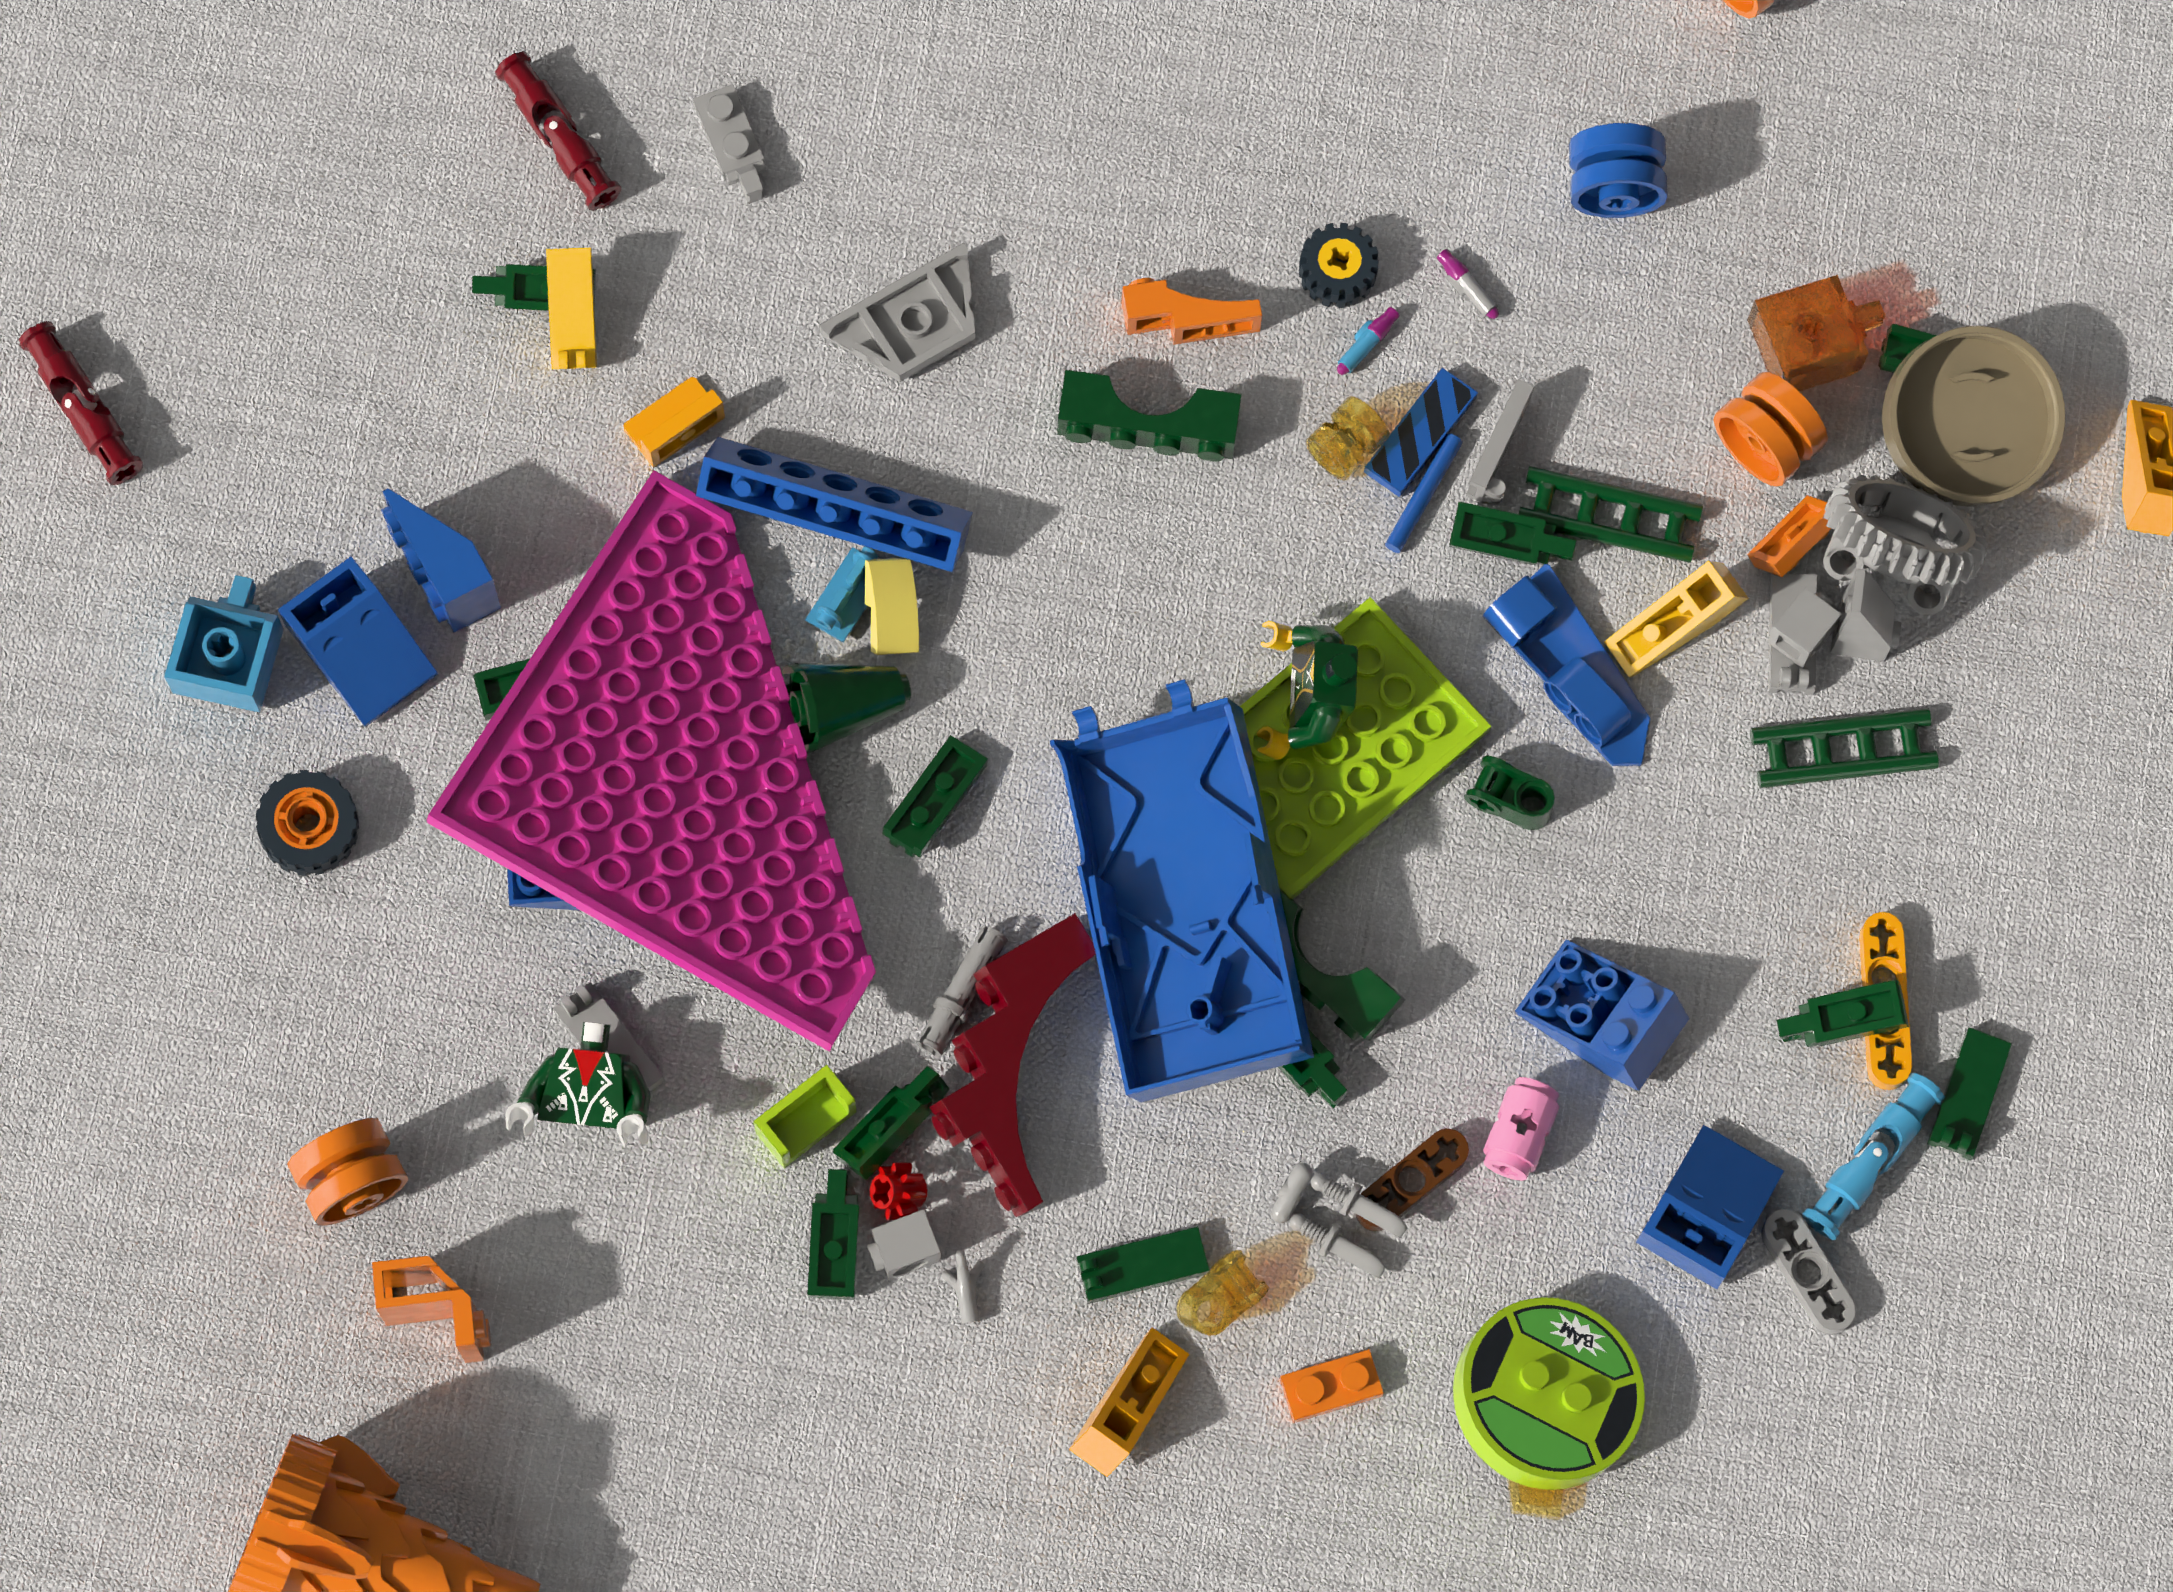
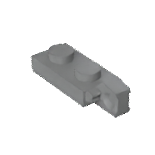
(732, 140)

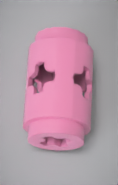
(1514, 1153)

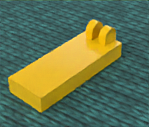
(571, 308)

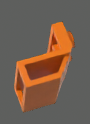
(470, 1325)

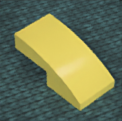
(893, 606)

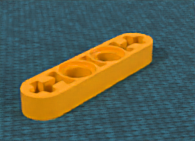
(1895, 945)

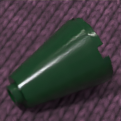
(842, 699)

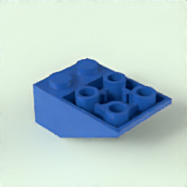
(441, 562)
(357, 641)
(1604, 1013)
(1710, 1207)

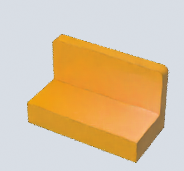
(674, 420)

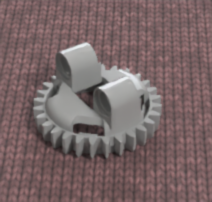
(1901, 538)

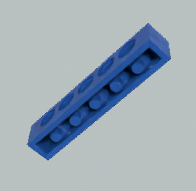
(834, 504)

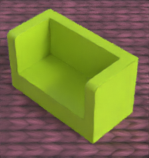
(805, 1116)

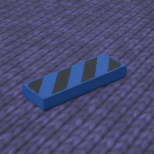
(1420, 432)

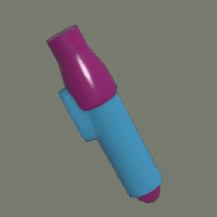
(1366, 339)

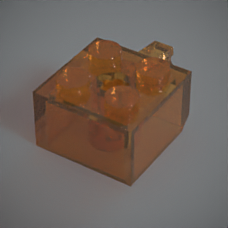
(1815, 310)

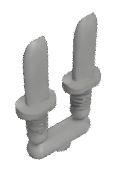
(1352, 1201)

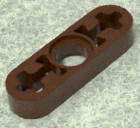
(1430, 1149)

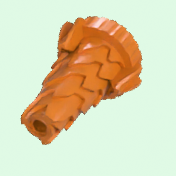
(338, 1530)

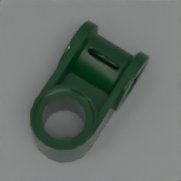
(1507, 793)

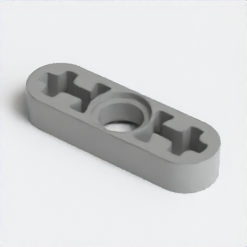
(1835, 1296)

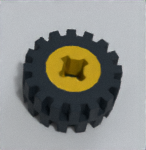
(1333, 279)

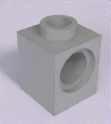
(1804, 627)
(904, 1245)

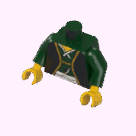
(1320, 686)

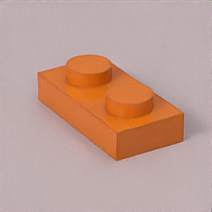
(1791, 538)
(1331, 1386)

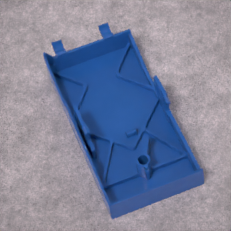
(1183, 897)

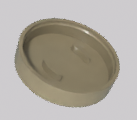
(1973, 416)

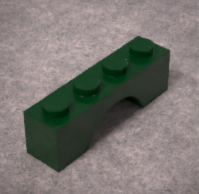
(1200, 427)
(1359, 999)

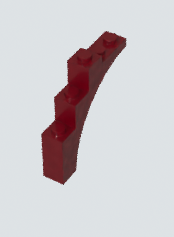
(992, 1052)

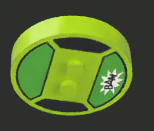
(1548, 1393)

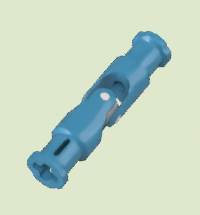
(1855, 1180)

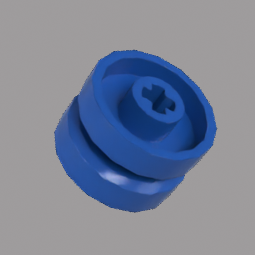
(1618, 170)

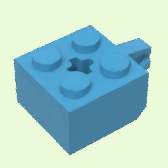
(210, 630)

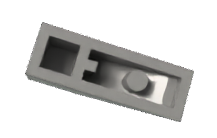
(1866, 621)

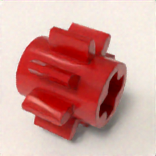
(898, 1190)

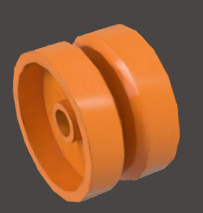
(1770, 429)
(347, 1171)

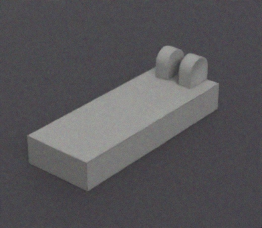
(1483, 483)
(1783, 672)
(590, 1007)

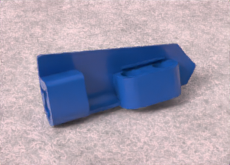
(1576, 670)

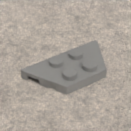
(910, 319)

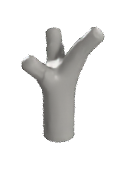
(965, 1287)

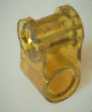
(1228, 1288)

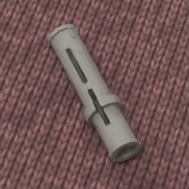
(953, 1005)

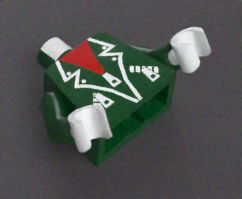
(586, 1089)

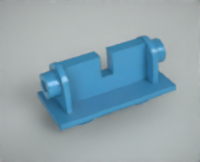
(843, 597)

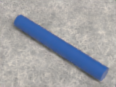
(1423, 493)

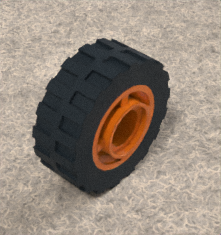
(314, 849)

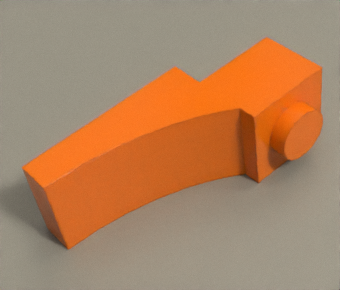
(1154, 307)

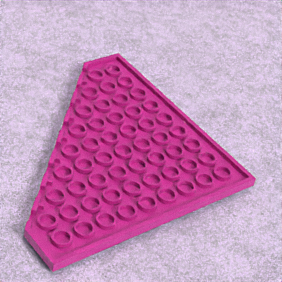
(665, 777)

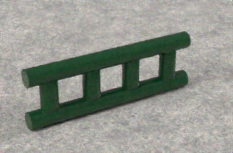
(1634, 503)
(1863, 728)

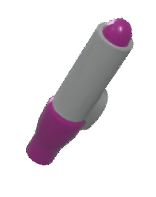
(1465, 284)

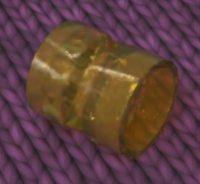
(1353, 432)

